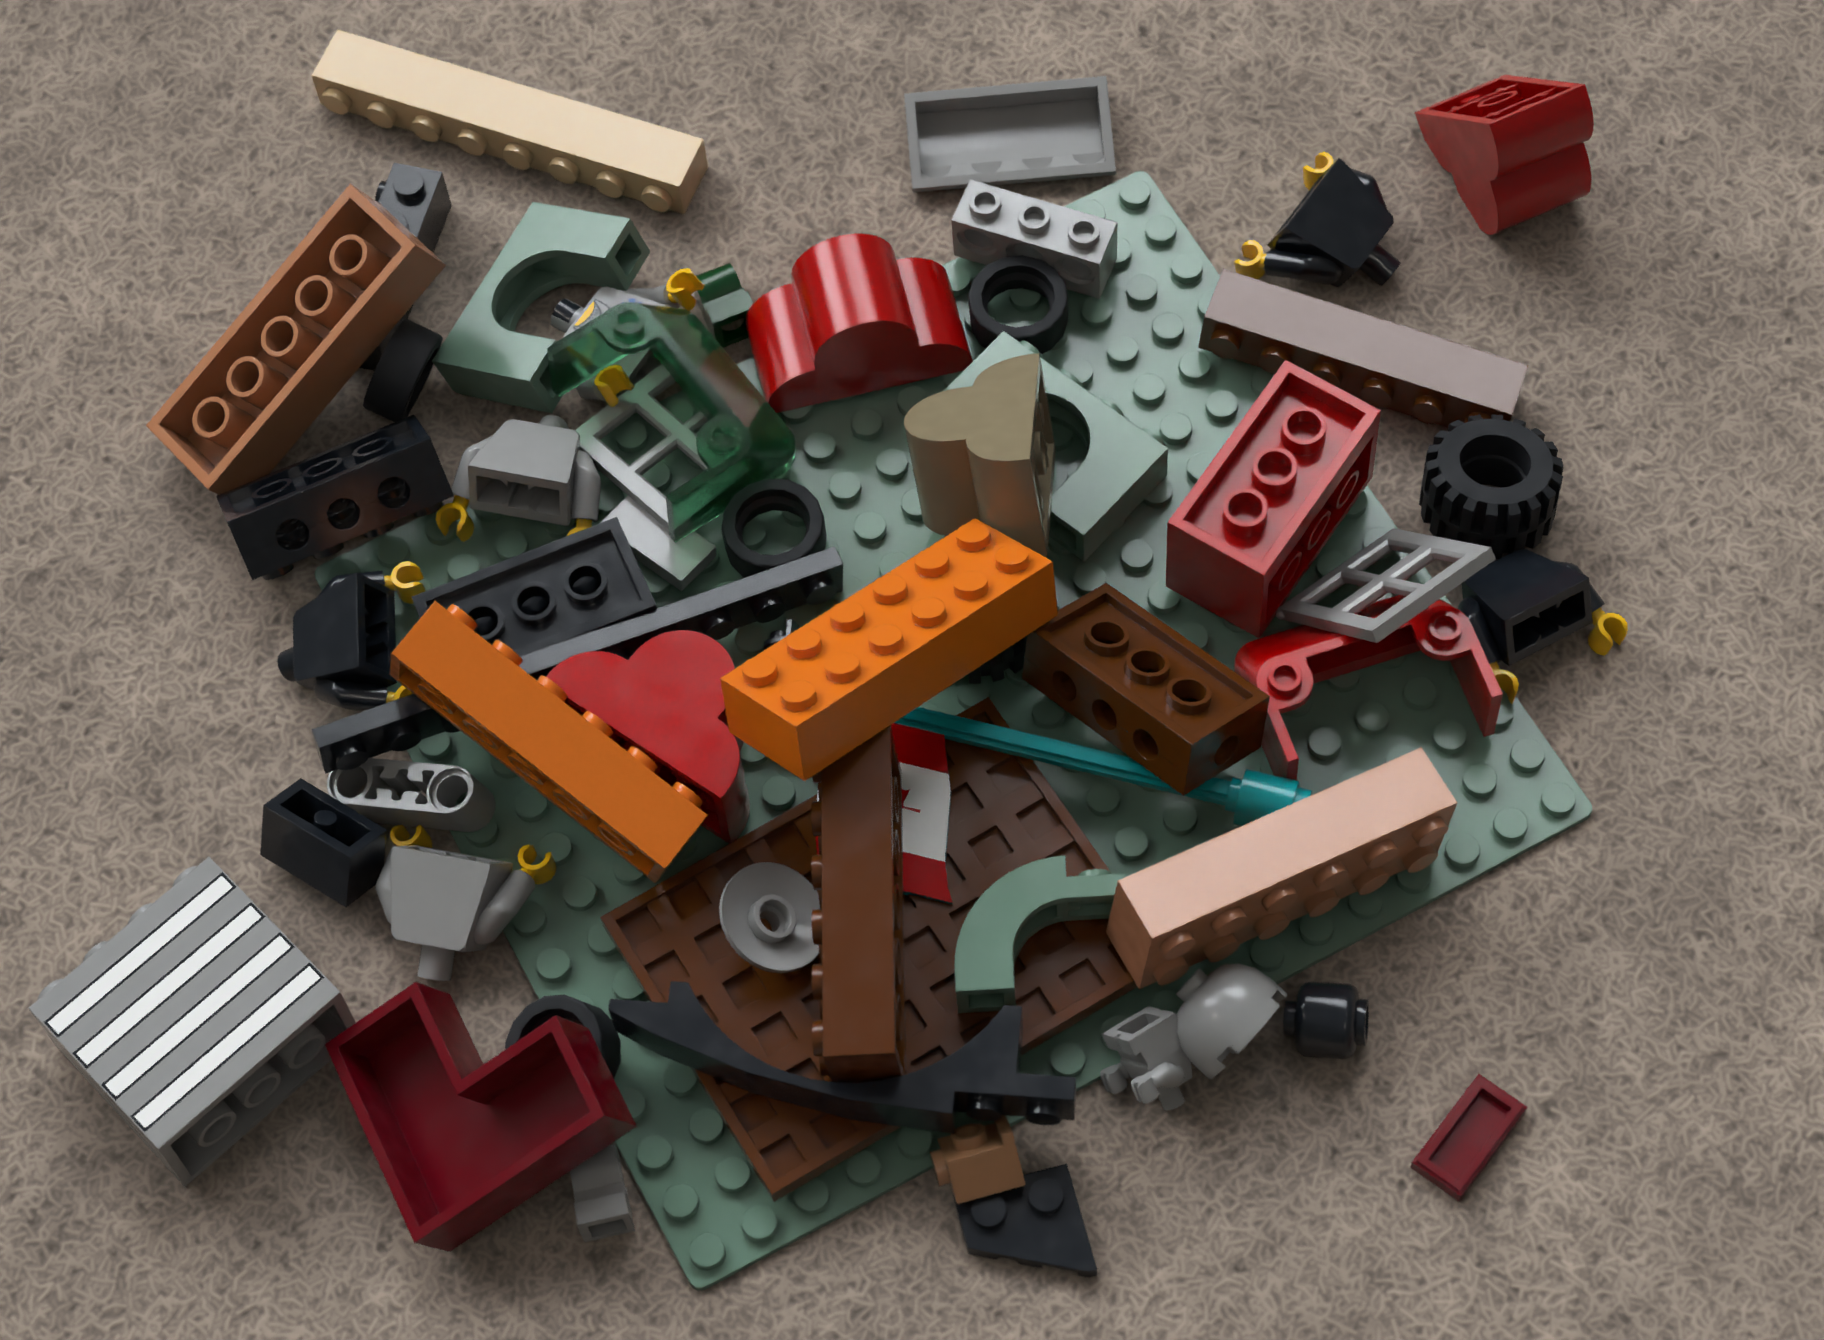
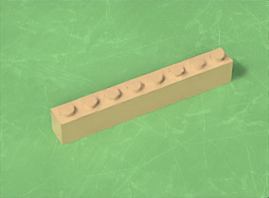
(510, 122)

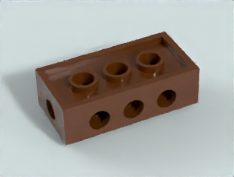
(1146, 688)

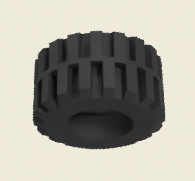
(1496, 455)

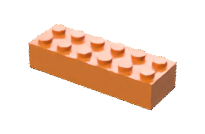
(889, 648)
(546, 740)

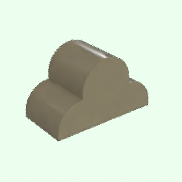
(987, 453)

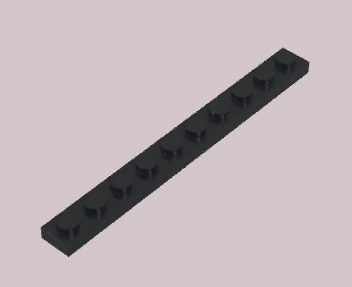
(715, 613)

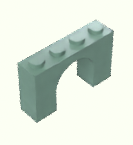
(545, 251)
(1120, 461)

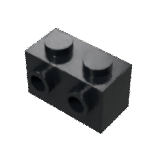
(323, 842)

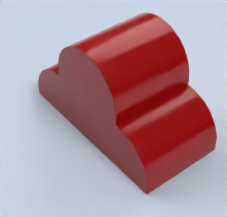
(1513, 147)
(854, 324)
(671, 710)

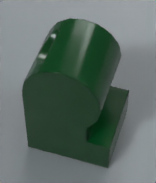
(722, 303)

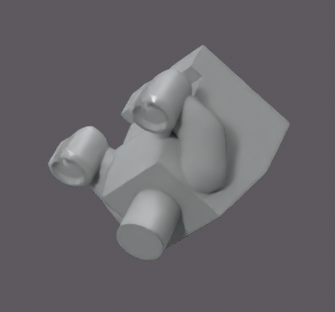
(1149, 1056)

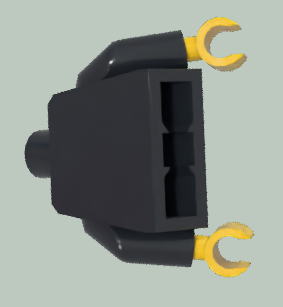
(1328, 231)
(1530, 604)
(348, 638)

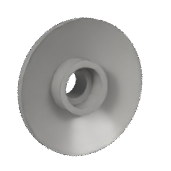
(785, 902)

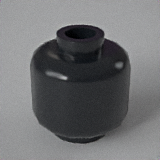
(1327, 1020)

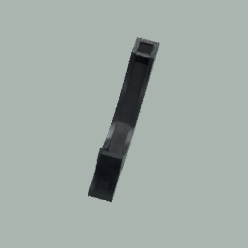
(974, 1079)

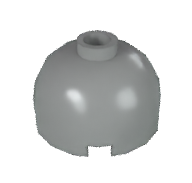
(1223, 1013)

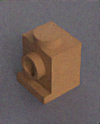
(978, 1161)

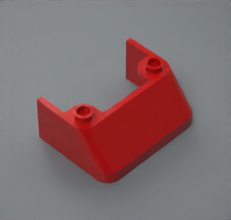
(1295, 659)

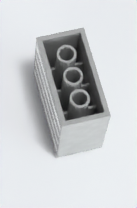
(194, 1019)

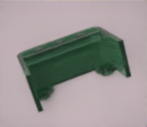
(743, 434)

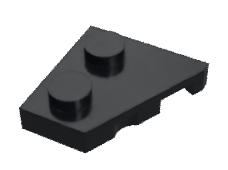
(1031, 1224)

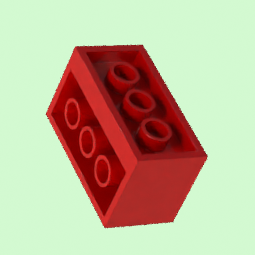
(1271, 498)

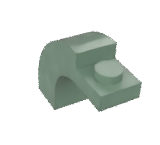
(1012, 913)

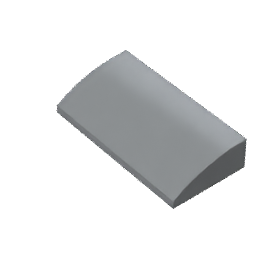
(1010, 133)

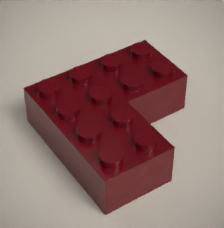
(467, 1135)

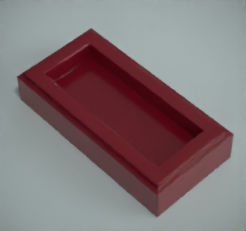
(1468, 1137)

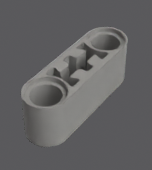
(439, 782)

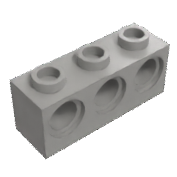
(1006, 224)

